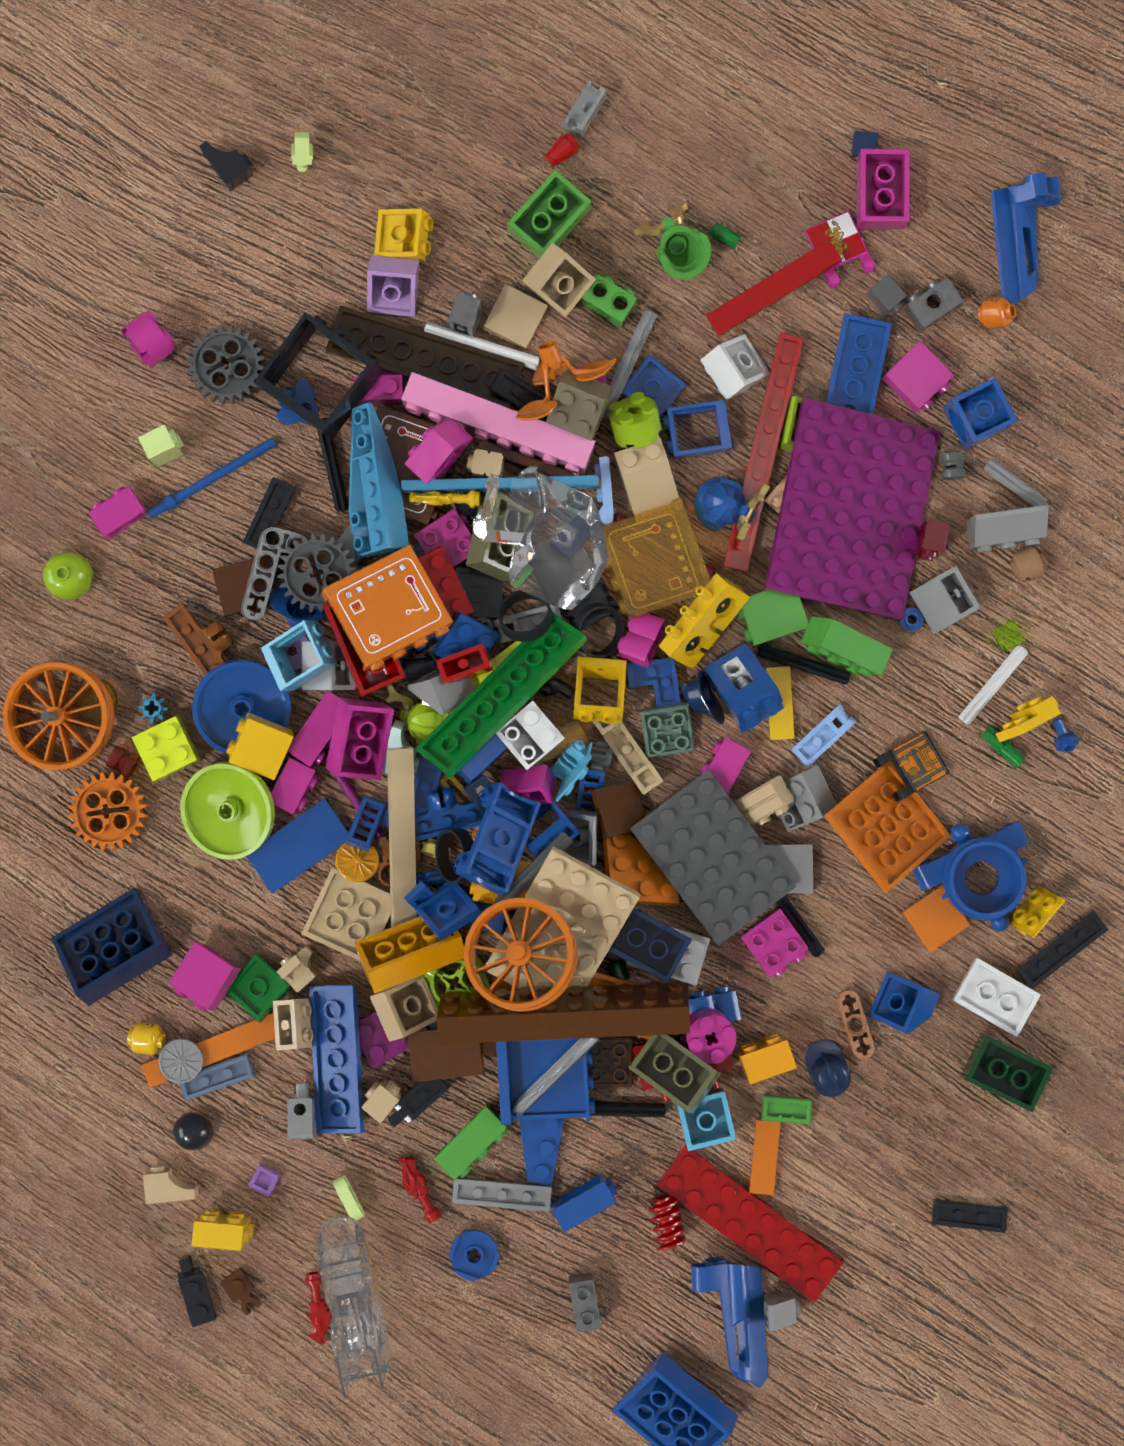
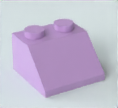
(392, 285)

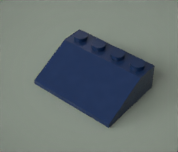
(111, 947)

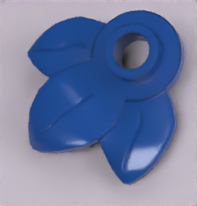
(303, 395)

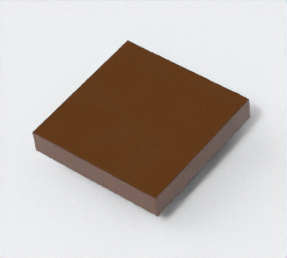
(617, 808)
(611, 1062)

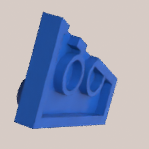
(541, 1148)

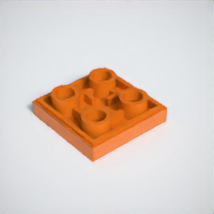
(935, 919)

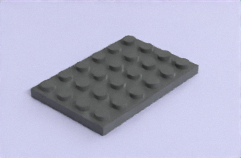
(712, 857)

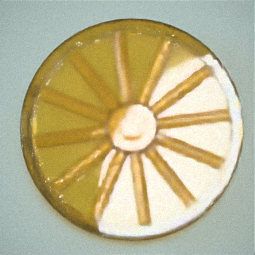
(90, 698)

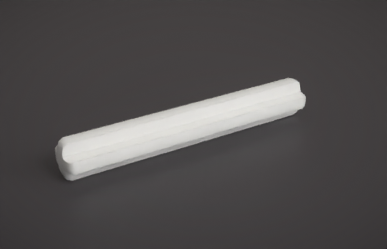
(993, 685)

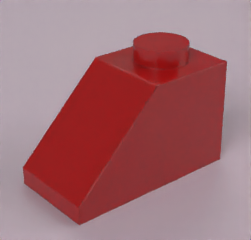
(465, 664)

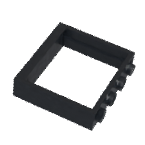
(290, 349)

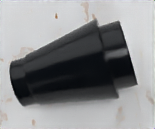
(417, 668)

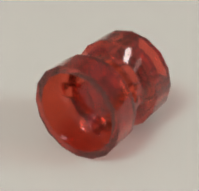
(123, 761)

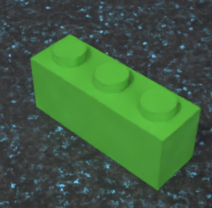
(471, 1142)

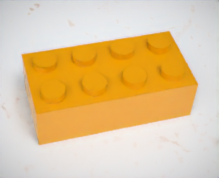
(406, 953)

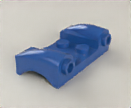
(498, 840)

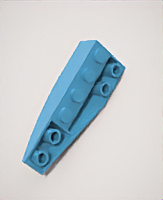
(374, 489)

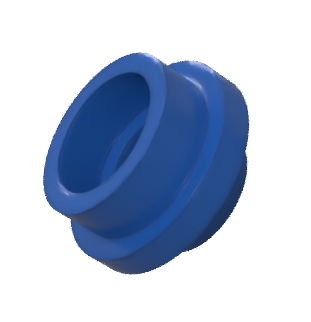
(912, 627)

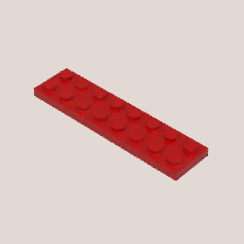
(750, 1223)

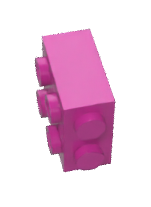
(918, 378)
(450, 533)
(774, 943)
(204, 977)

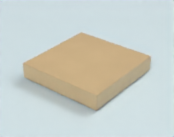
(515, 316)

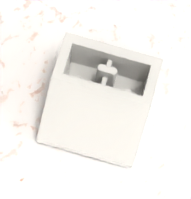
(530, 735)

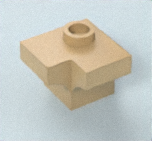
(298, 969)

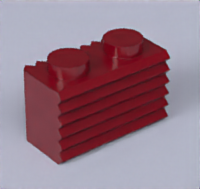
(932, 540)

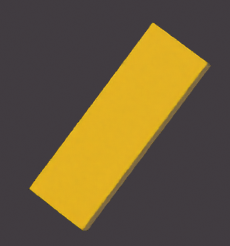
(782, 724)

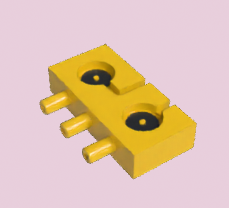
(712, 609)

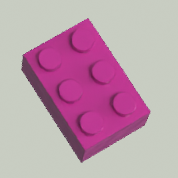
(883, 188)
(359, 739)

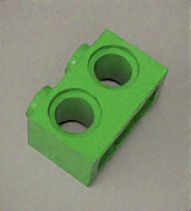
(605, 305)

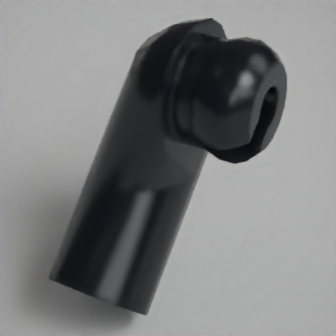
(556, 686)

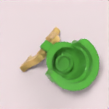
(682, 250)

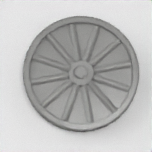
(180, 1061)

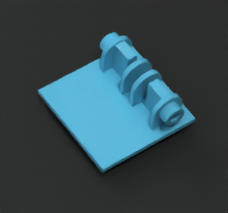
(571, 766)

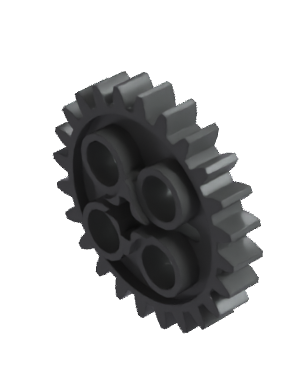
(218, 344)
(296, 580)

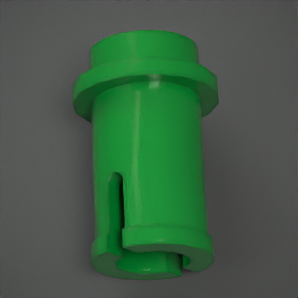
(725, 235)

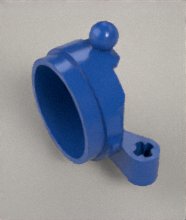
(995, 849)

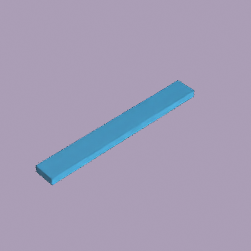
(477, 484)

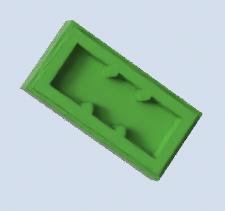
(786, 1109)

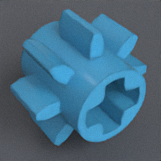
(157, 714)

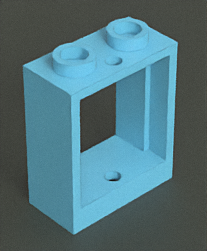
(279, 661)

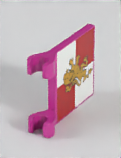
(846, 241)

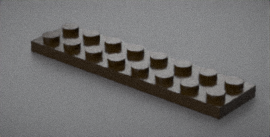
(416, 351)

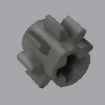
(600, 756)

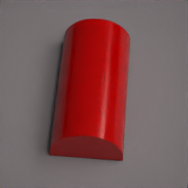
(366, 680)

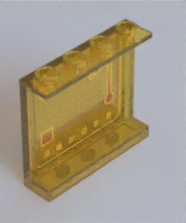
(654, 560)

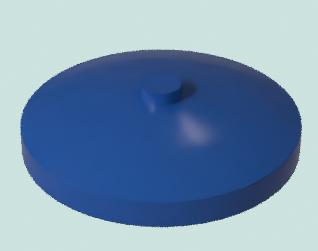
(231, 693)

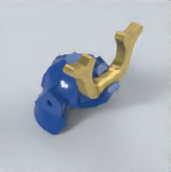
(722, 503)

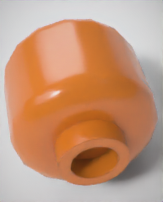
(996, 313)

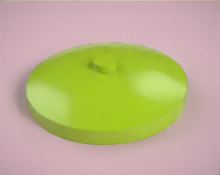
(227, 811)

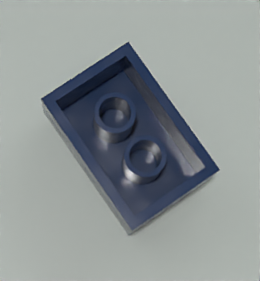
(650, 945)

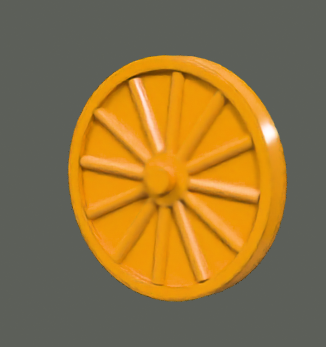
(356, 864)

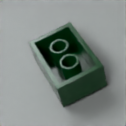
(1006, 1072)

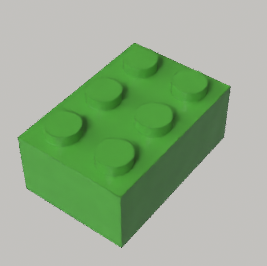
(549, 214)
(846, 647)

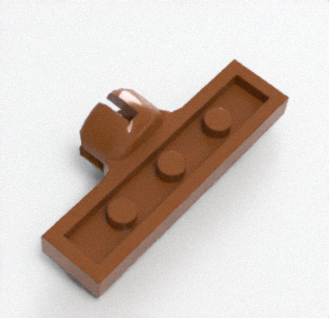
(199, 643)

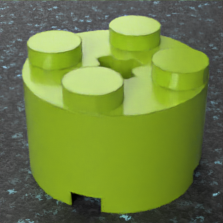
(635, 421)

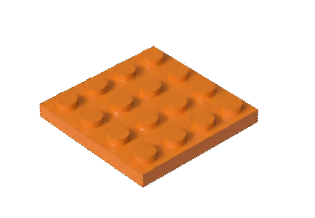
(883, 833)

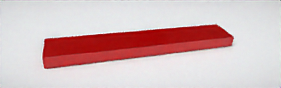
(773, 288)

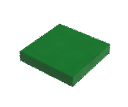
(258, 987)

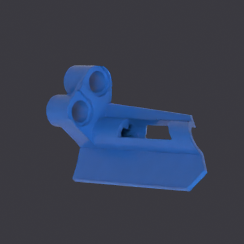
(1016, 223)
(742, 1306)

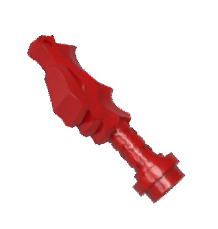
(415, 1184)
(318, 1314)

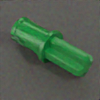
(1003, 748)

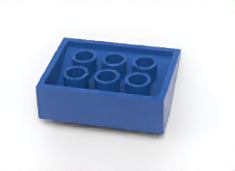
(674, 1408)

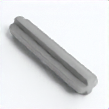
(1014, 483)

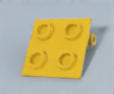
(1036, 911)

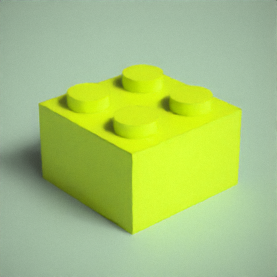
(166, 749)

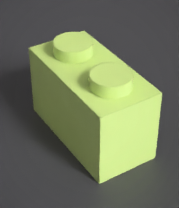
(161, 445)

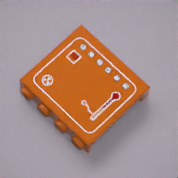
(388, 608)

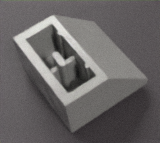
(944, 600)
(335, 678)
(811, 798)

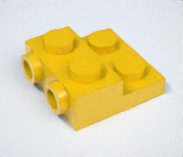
(403, 233)
(1029, 715)

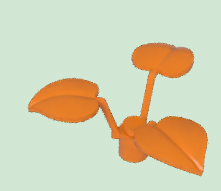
(552, 368)

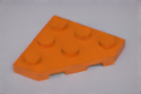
(634, 867)

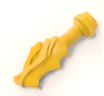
(438, 499)

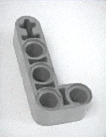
(266, 575)

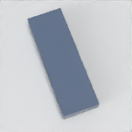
(219, 1076)

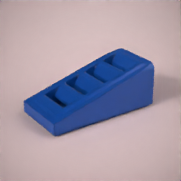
(594, 774)
(365, 846)

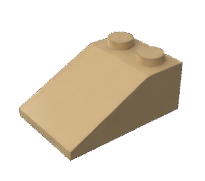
(646, 477)

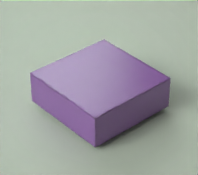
(264, 1179)

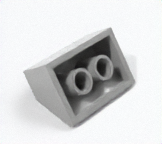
(1007, 528)

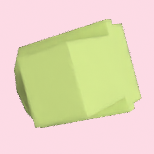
(301, 151)

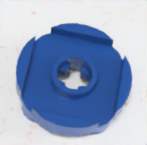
(480, 1266)

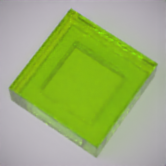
(1008, 636)

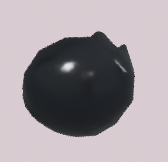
(192, 1131)

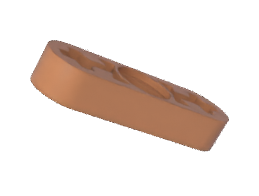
(864, 1029)

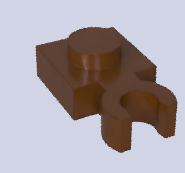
(238, 1288)

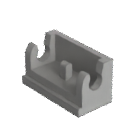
(584, 110)

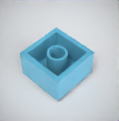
(709, 1123)

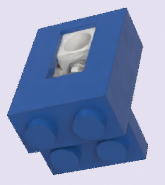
(753, 700)

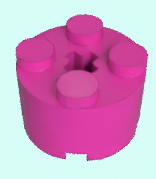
(147, 339)
(715, 1048)

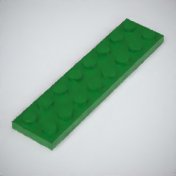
(499, 697)

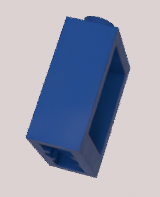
(718, 408)
(563, 824)
(584, 1201)

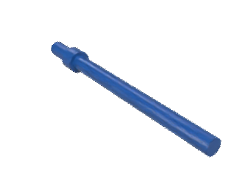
(171, 502)

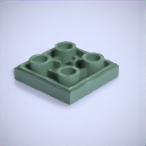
(667, 730)

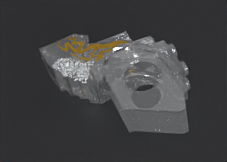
(354, 1301)

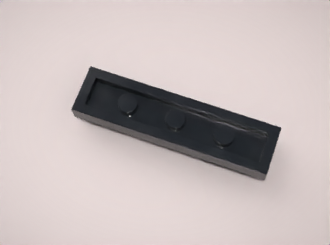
(1061, 949)

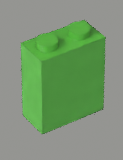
(771, 617)

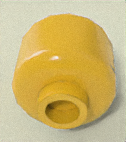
(146, 1038)

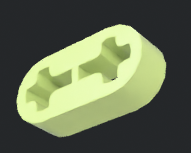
(348, 1198)

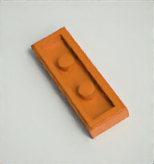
(764, 1157)

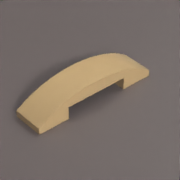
(629, 755)

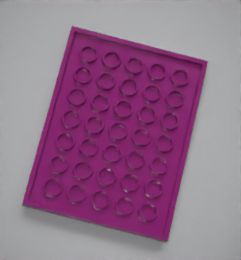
(852, 509)

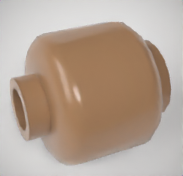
(1028, 564)

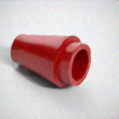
(562, 149)

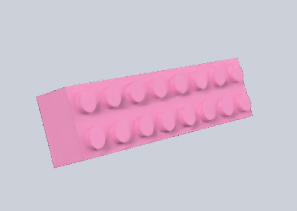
(497, 424)

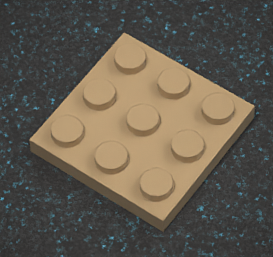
(347, 913)

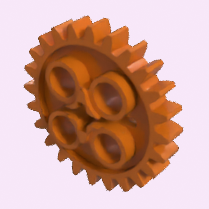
(105, 790)

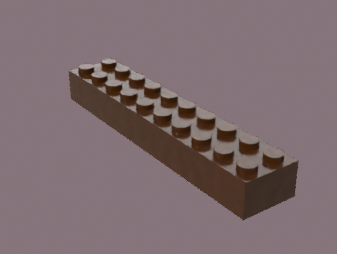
(575, 1014)

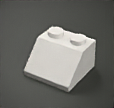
(735, 366)

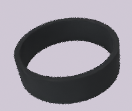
(619, 631)
(524, 636)
(442, 853)

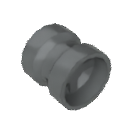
(953, 466)

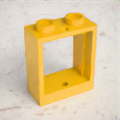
(600, 669)

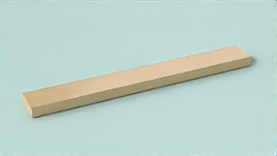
(401, 832)

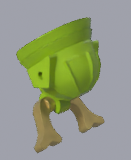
(418, 718)

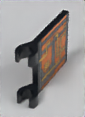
(916, 764)

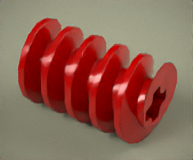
(667, 1221)

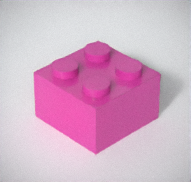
(437, 450)

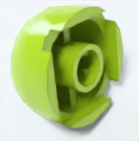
(67, 576)

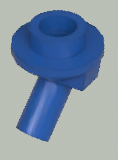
(1066, 741)

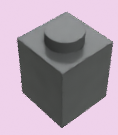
(887, 295)

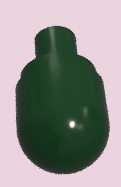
(618, 969)

